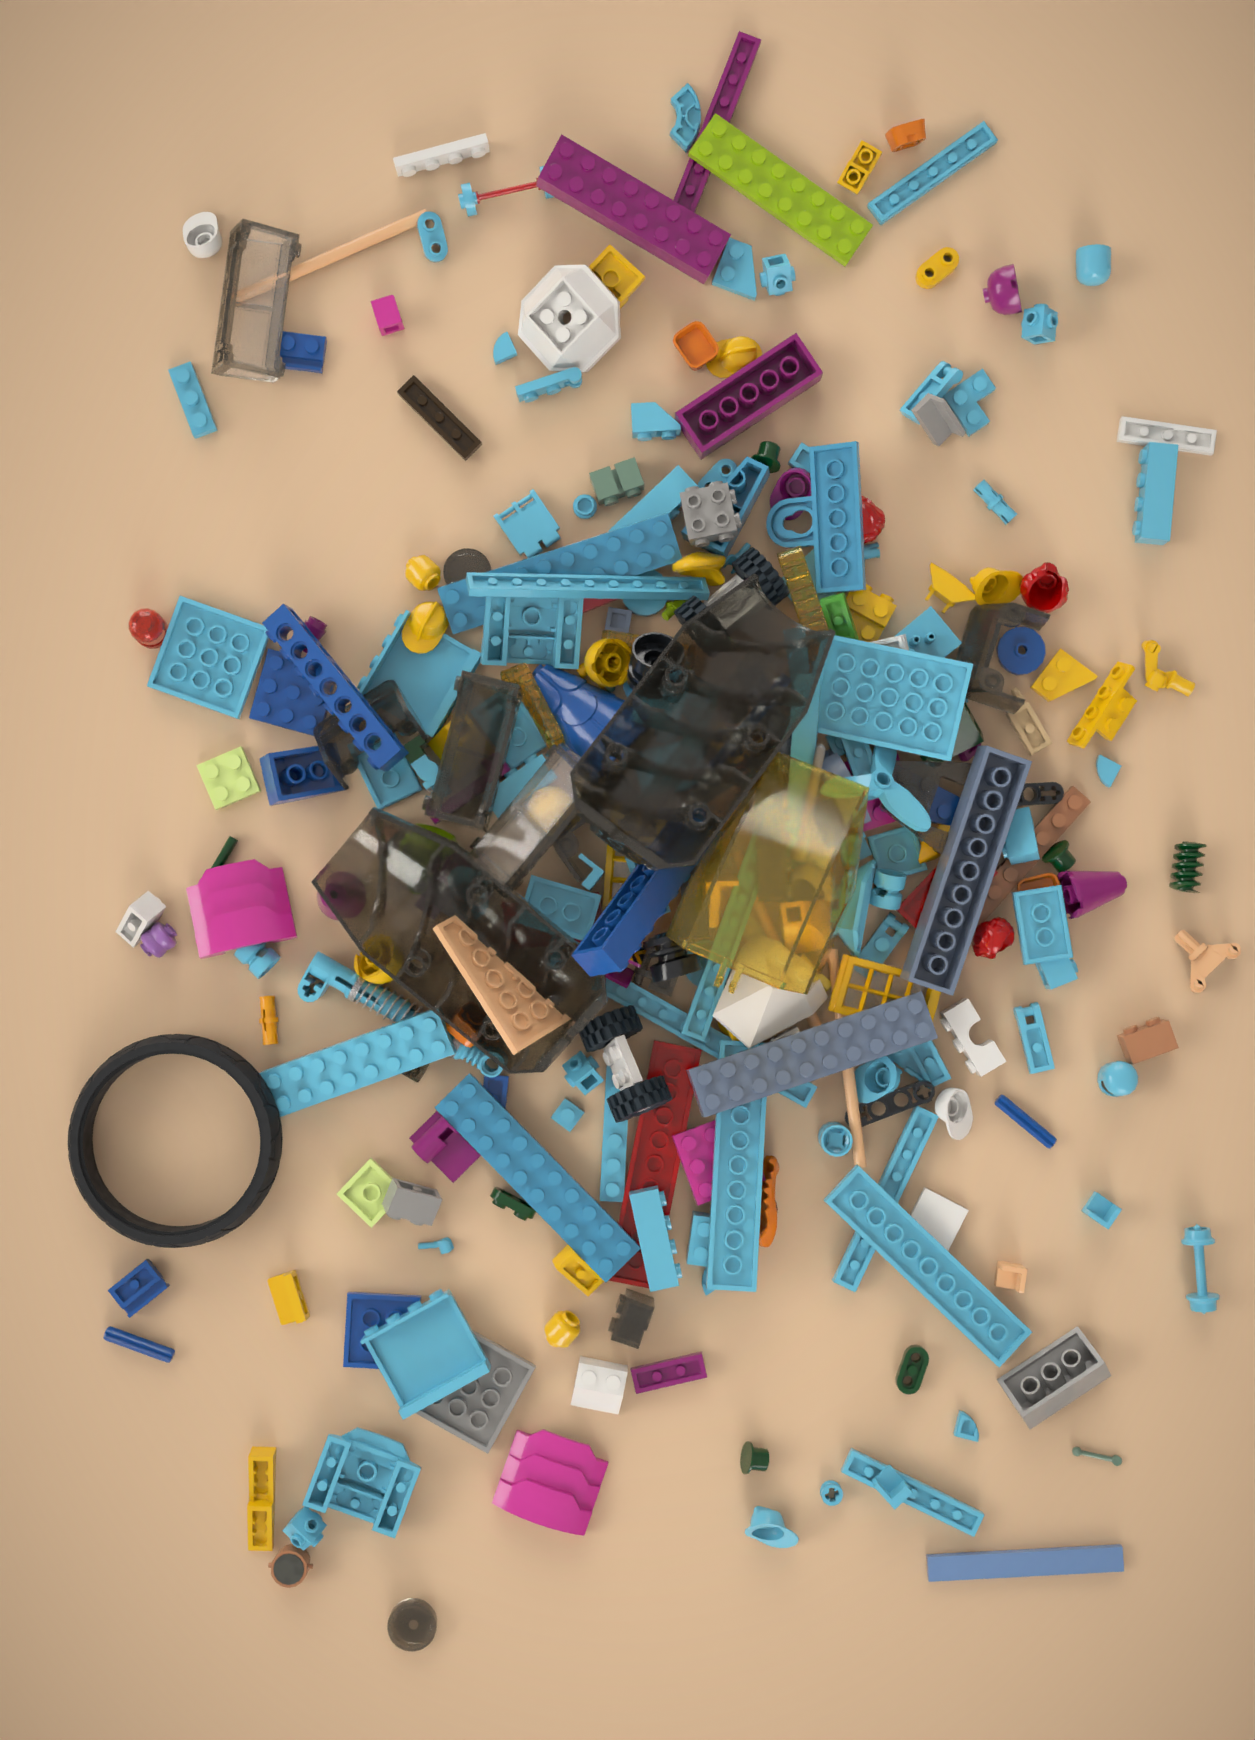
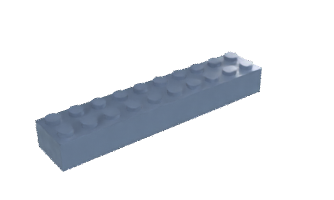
(965, 869)
(811, 1054)

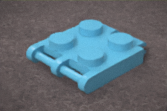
(529, 525)

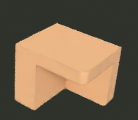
(1010, 1276)

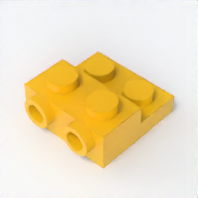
(617, 274)
(870, 612)

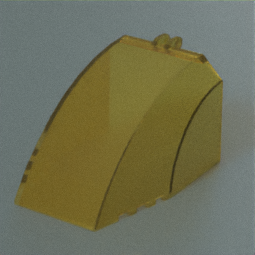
(777, 878)

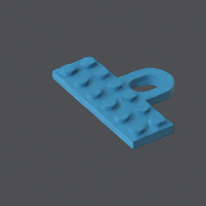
(835, 515)

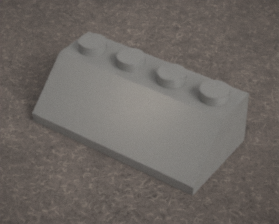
(1054, 1377)

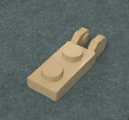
(1028, 727)

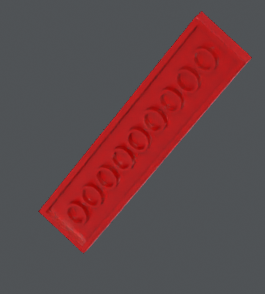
(654, 1153)

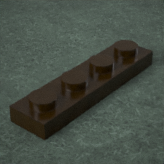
(439, 417)

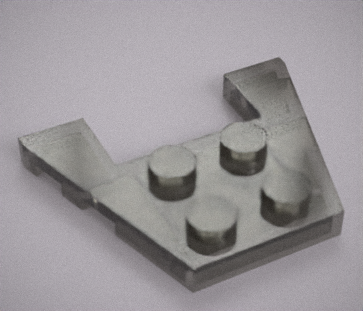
(922, 781)

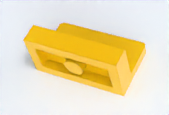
(288, 1298)

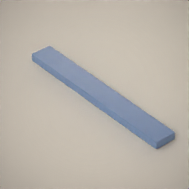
(1025, 1562)

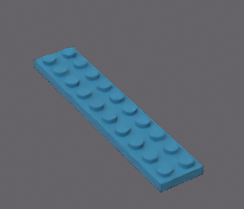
(617, 552)
(538, 1177)

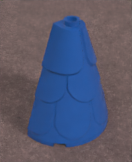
(576, 706)

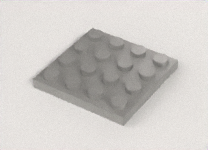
(483, 1405)

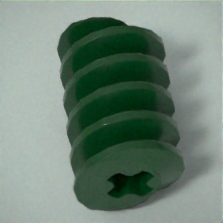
(1187, 866)

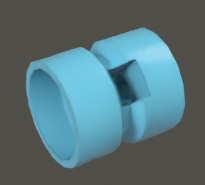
(888, 888)
(258, 957)
(835, 1139)

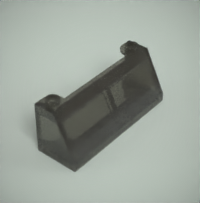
(474, 751)

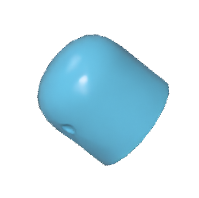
(1093, 264)
(1118, 1078)

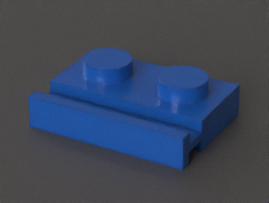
(303, 351)
(138, 1287)

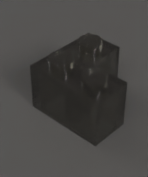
(632, 1318)

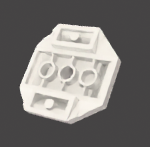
(593, 321)

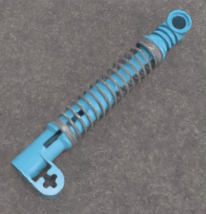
(376, 999)

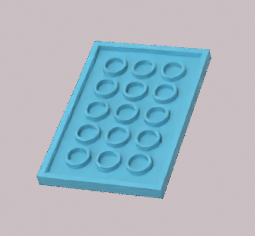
(892, 697)

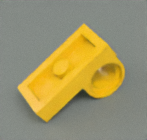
(577, 1270)

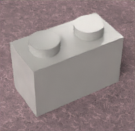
(411, 1202)

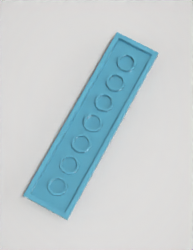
(359, 1062)

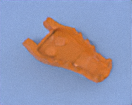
(769, 1207)

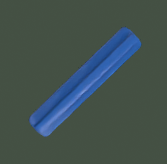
(1025, 1121)
(139, 1344)

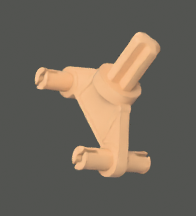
(1204, 958)

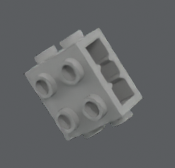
(710, 514)

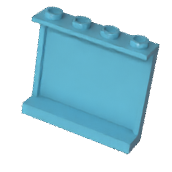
(423, 678)
(426, 1352)

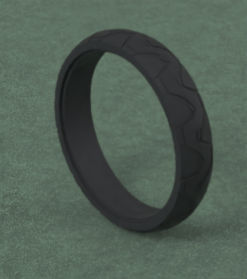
(86, 1171)

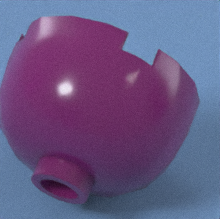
(1003, 291)

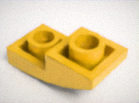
(859, 167)

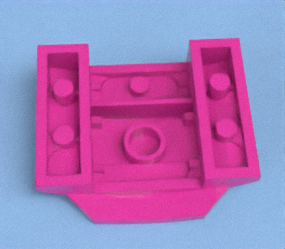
(240, 908)
(550, 1481)

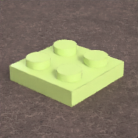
(228, 778)
(367, 1191)

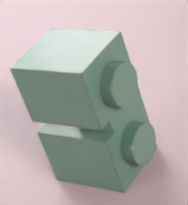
(617, 483)

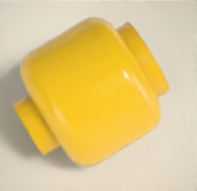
(422, 573)
(562, 1329)

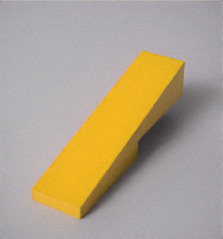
(261, 1498)

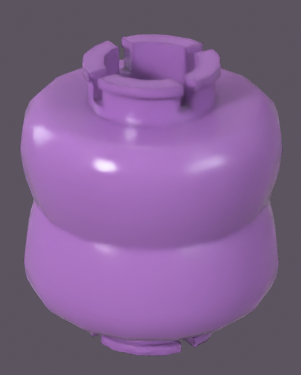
(158, 939)

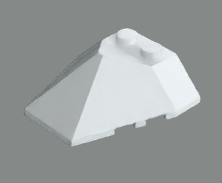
(762, 1010)

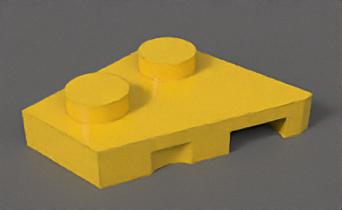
(1061, 676)

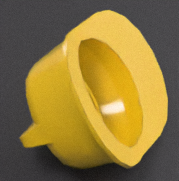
(733, 356)
(996, 586)
(425, 627)

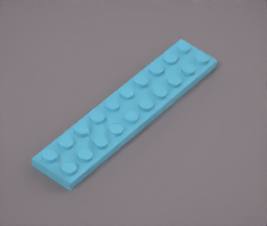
(736, 1192)
(927, 1265)

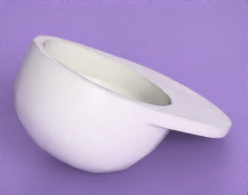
(202, 235)
(955, 1109)

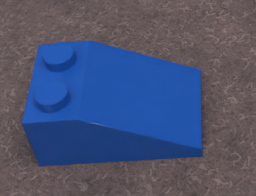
(297, 775)

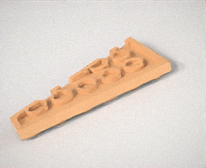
(503, 992)

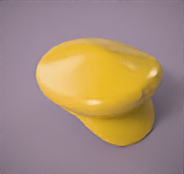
(702, 565)

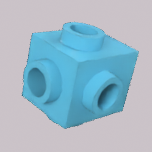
(777, 275)
(1039, 324)
(579, 1068)
(305, 1528)

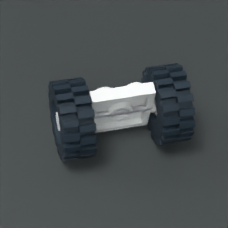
(747, 564)
(611, 1032)

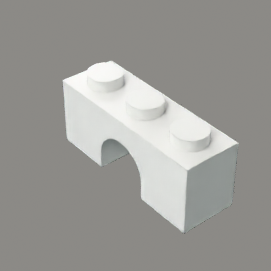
(959, 1019)

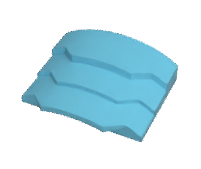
(532, 631)
(364, 1478)

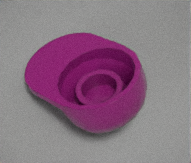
(792, 484)

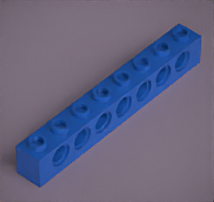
(278, 627)

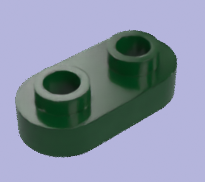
(505, 1199)
(912, 1368)

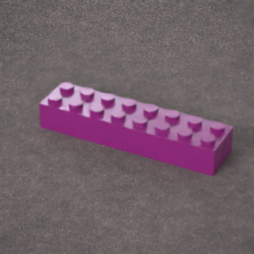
(632, 209)

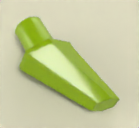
(671, 607)

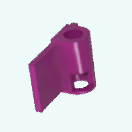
(443, 1146)

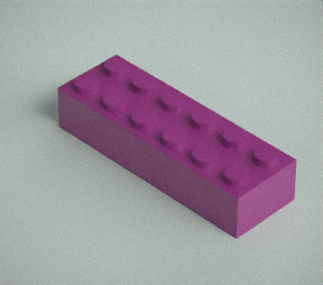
(748, 396)

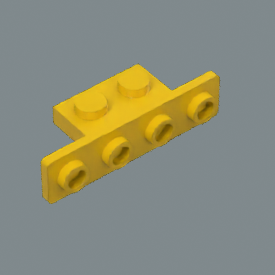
(1107, 708)

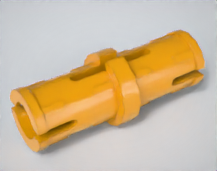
(268, 1020)

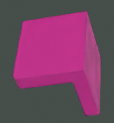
(387, 315)

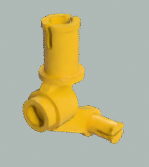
(1159, 679)

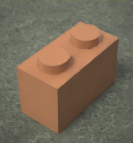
(1147, 1041)

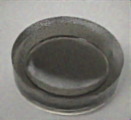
(464, 561)
(412, 1624)

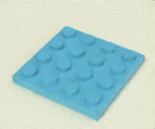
(209, 657)

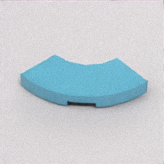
(688, 117)

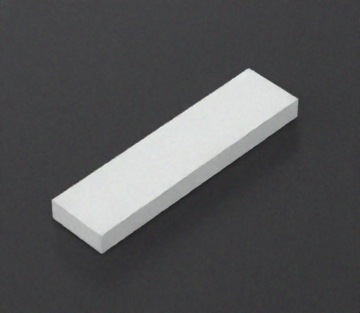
(1187, 438)

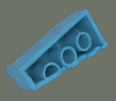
(748, 483)

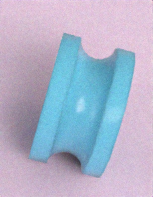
(825, 1490)

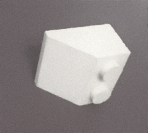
(599, 1385)

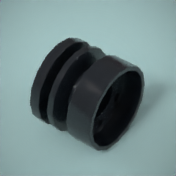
(643, 654)
(672, 959)

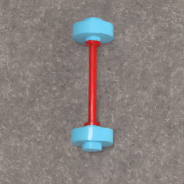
(469, 199)

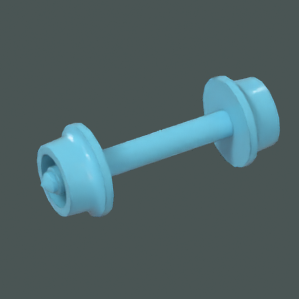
(1201, 1300)

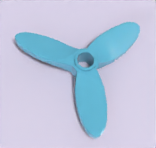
(891, 794)

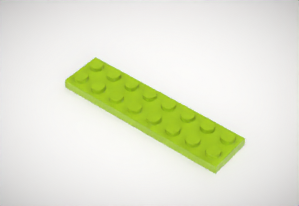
(780, 190)

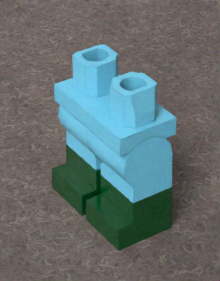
(421, 763)

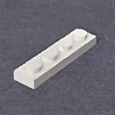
(433, 157)

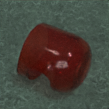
(147, 626)

